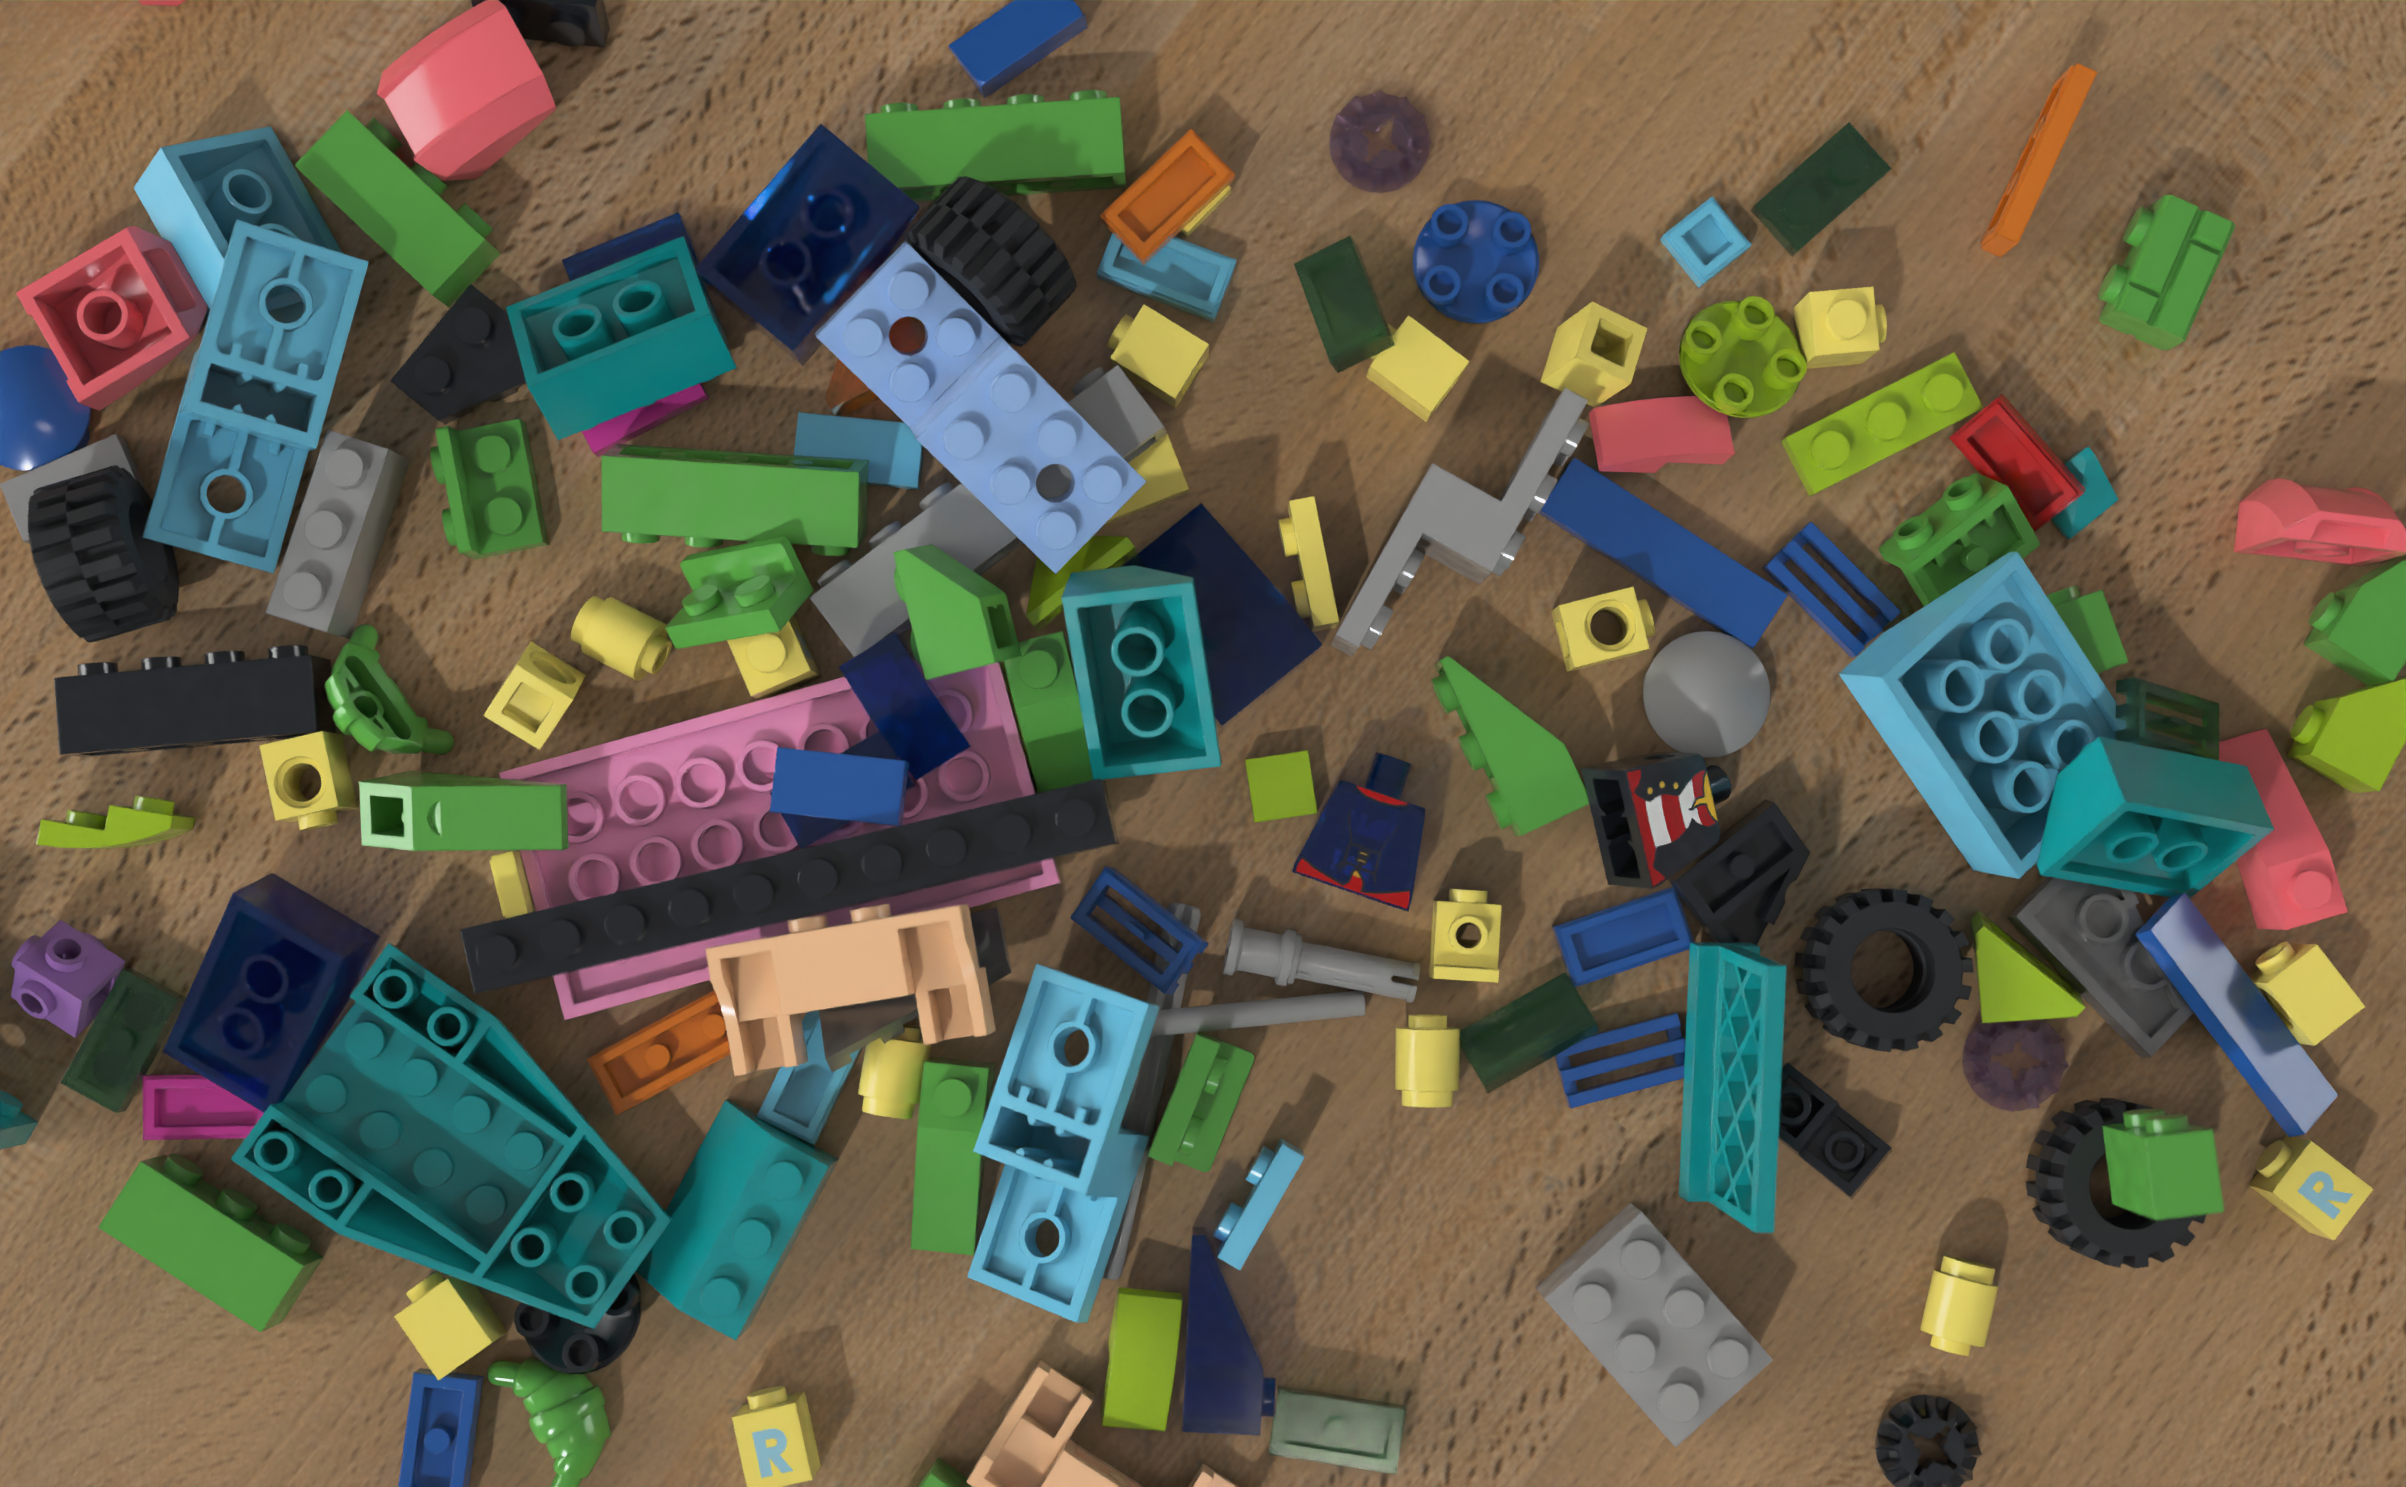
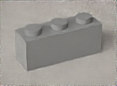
(338, 534)

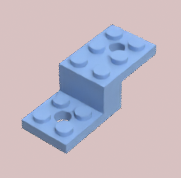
(980, 408)

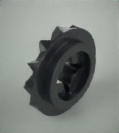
(1925, 1417)

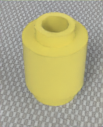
(621, 637)
(1427, 1061)
(893, 1074)
(1959, 1305)

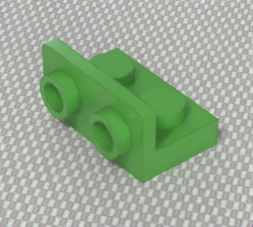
(489, 489)
(1959, 536)
(739, 592)
(1201, 1103)

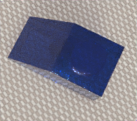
(905, 705)

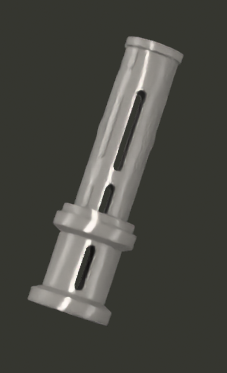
(1289, 958)

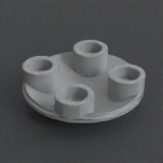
(1706, 694)

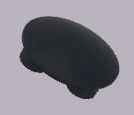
(578, 1348)

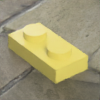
(1303, 537)

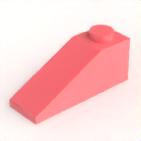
(2290, 869)

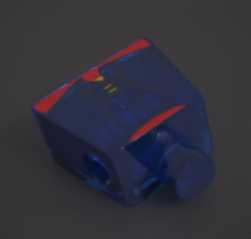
(1367, 837)

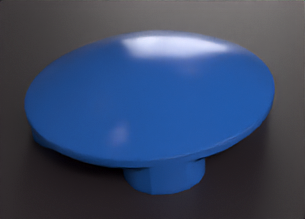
(1476, 261)
(37, 410)

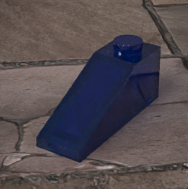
(1223, 1362)

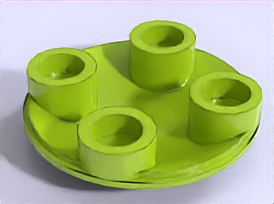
(1741, 358)

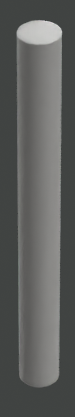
(1259, 1013)

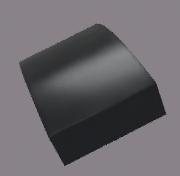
(1826, 1134)

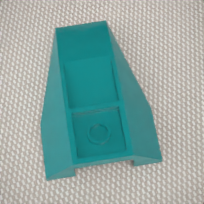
(455, 1151)

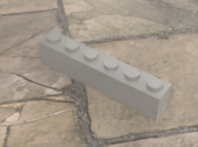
(863, 597)

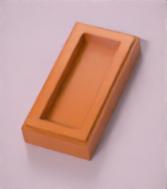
(1167, 197)

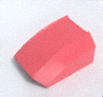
(467, 93)
(116, 314)
(2318, 524)

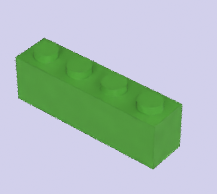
(1010, 146)
(734, 497)

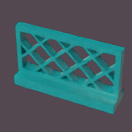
(1732, 1081)

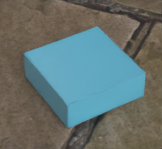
(1705, 242)

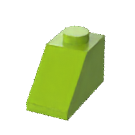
(2353, 735)

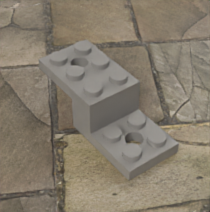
(1463, 524)

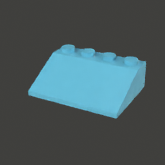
(1985, 709)

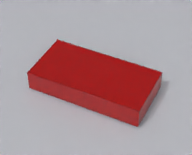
(2014, 454)

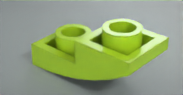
(123, 827)
(1141, 1359)

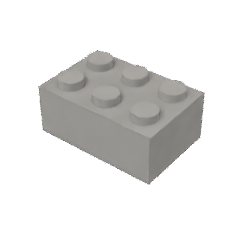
(1654, 1324)

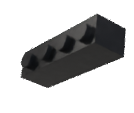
(193, 704)

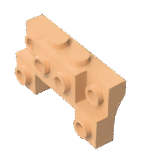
(823, 967)
(1035, 1444)

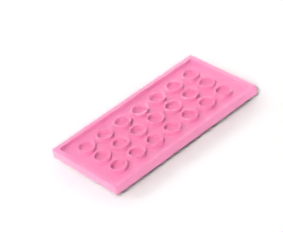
(702, 801)

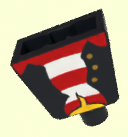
(1654, 814)

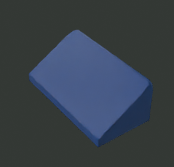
(1016, 40)

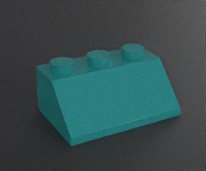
(619, 338)
(1140, 672)
(2149, 819)
(735, 1219)

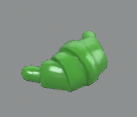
(373, 706)
(563, 1412)

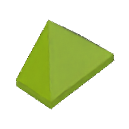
(1047, 587)
(2015, 981)

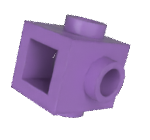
(64, 977)

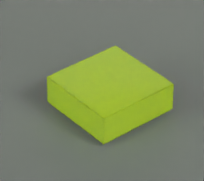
(1281, 786)

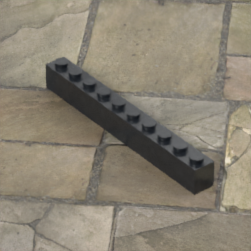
(789, 886)

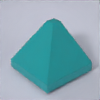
(2093, 502)

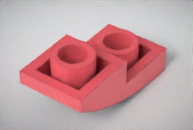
(1659, 431)

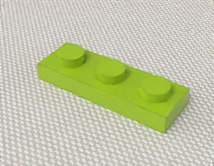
(1882, 424)

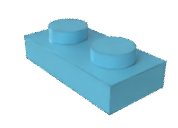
(1243, 1225)

